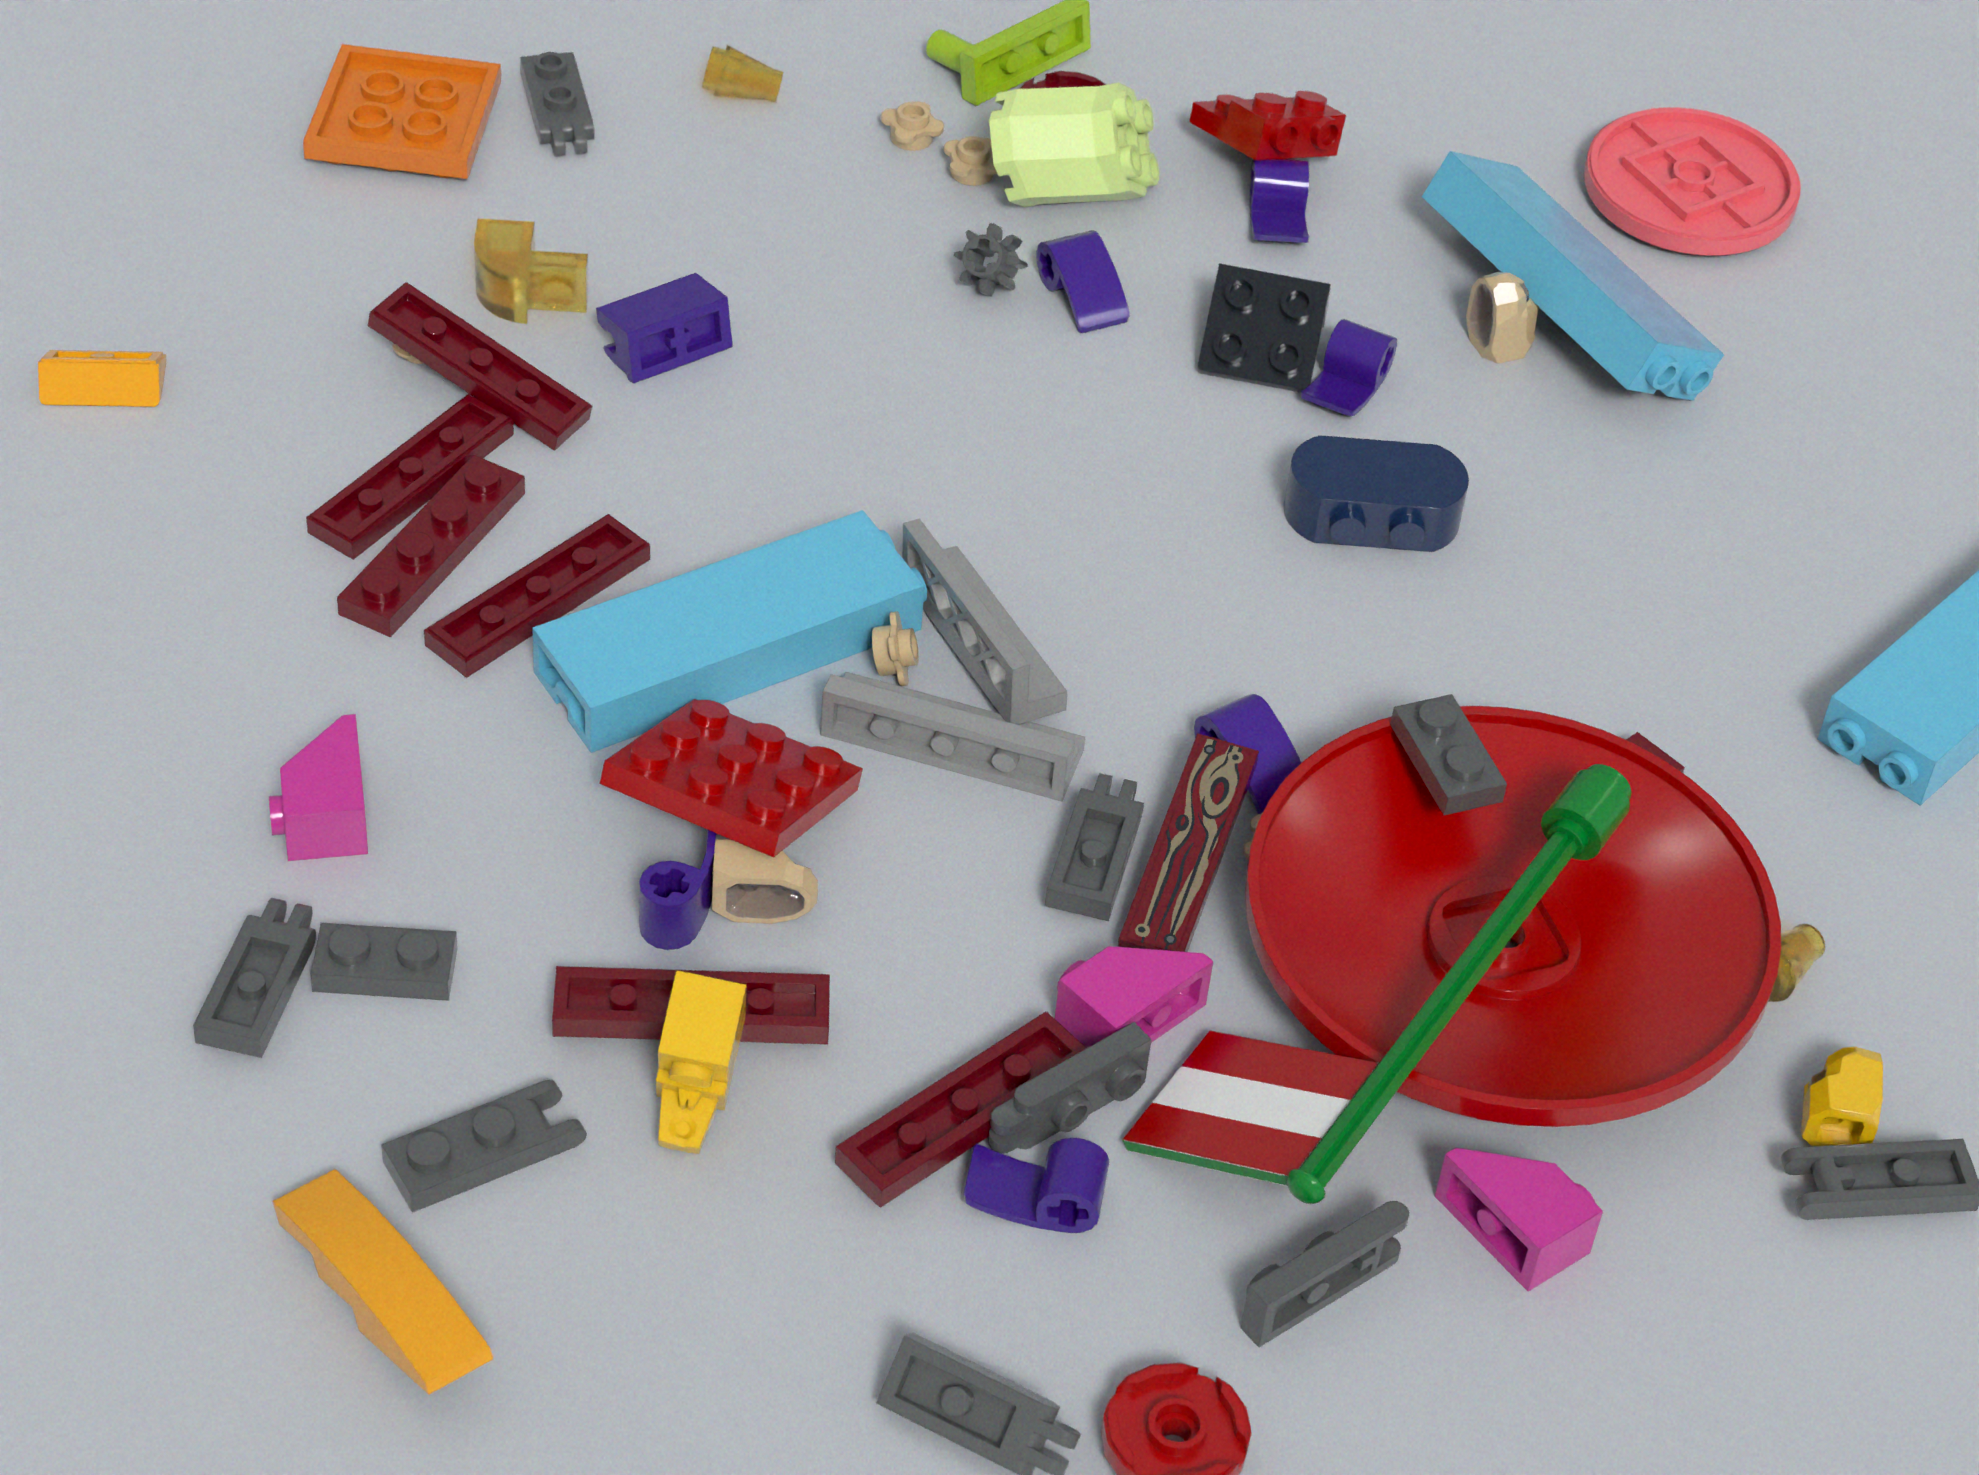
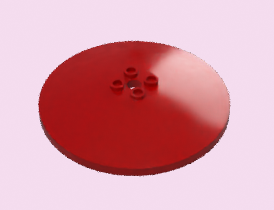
(1625, 973)

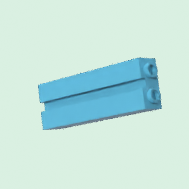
(1573, 277)
(726, 628)
(1916, 701)

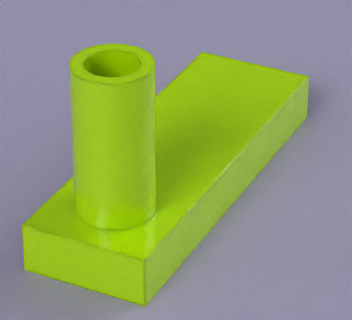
(1015, 52)

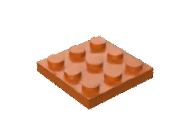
(403, 111)

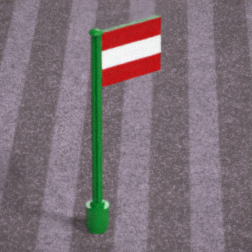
(1302, 1111)

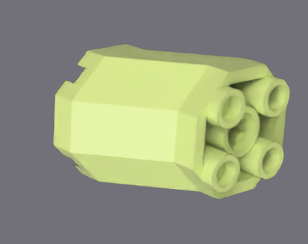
(1073, 144)

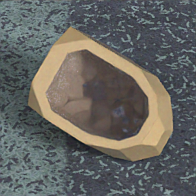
(1501, 317)
(760, 887)

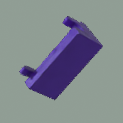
(666, 327)

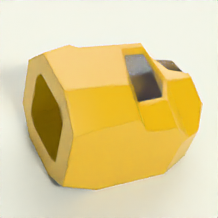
(1844, 1099)

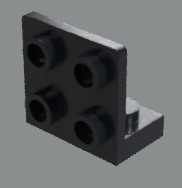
(1263, 328)

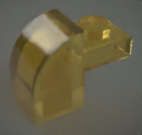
(518, 278)

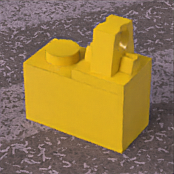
(697, 1057)

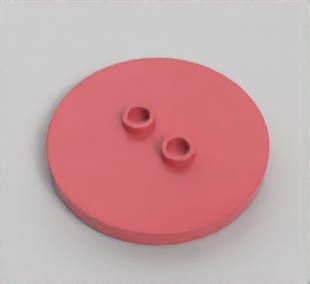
(1692, 181)

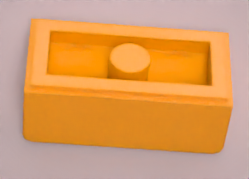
(101, 378)

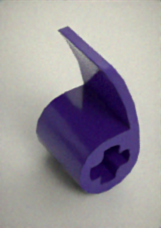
(1279, 200)
(1089, 277)
(1352, 368)
(1254, 726)
(676, 900)
(1054, 1197)

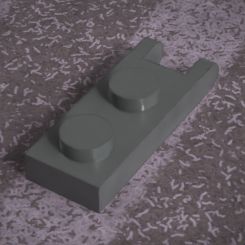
(479, 1146)
(1885, 1179)
(1322, 1273)

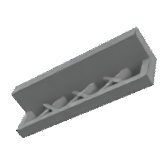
(982, 631)
(949, 735)

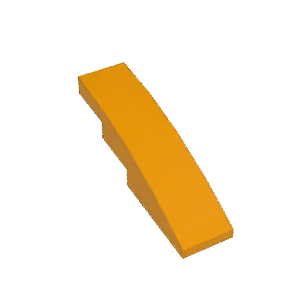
(384, 1281)

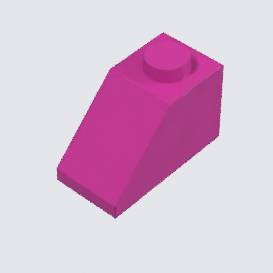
(323, 797)
(1131, 986)
(1520, 1211)

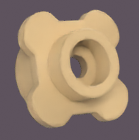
(912, 125)
(971, 160)
(894, 649)

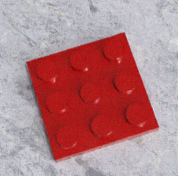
(732, 776)

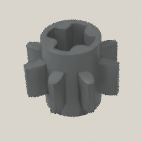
(986, 246)

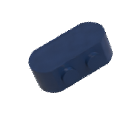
(1375, 493)

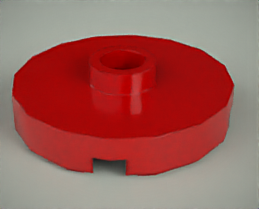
(1179, 1403)

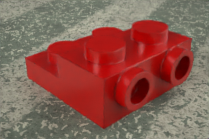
(1272, 124)

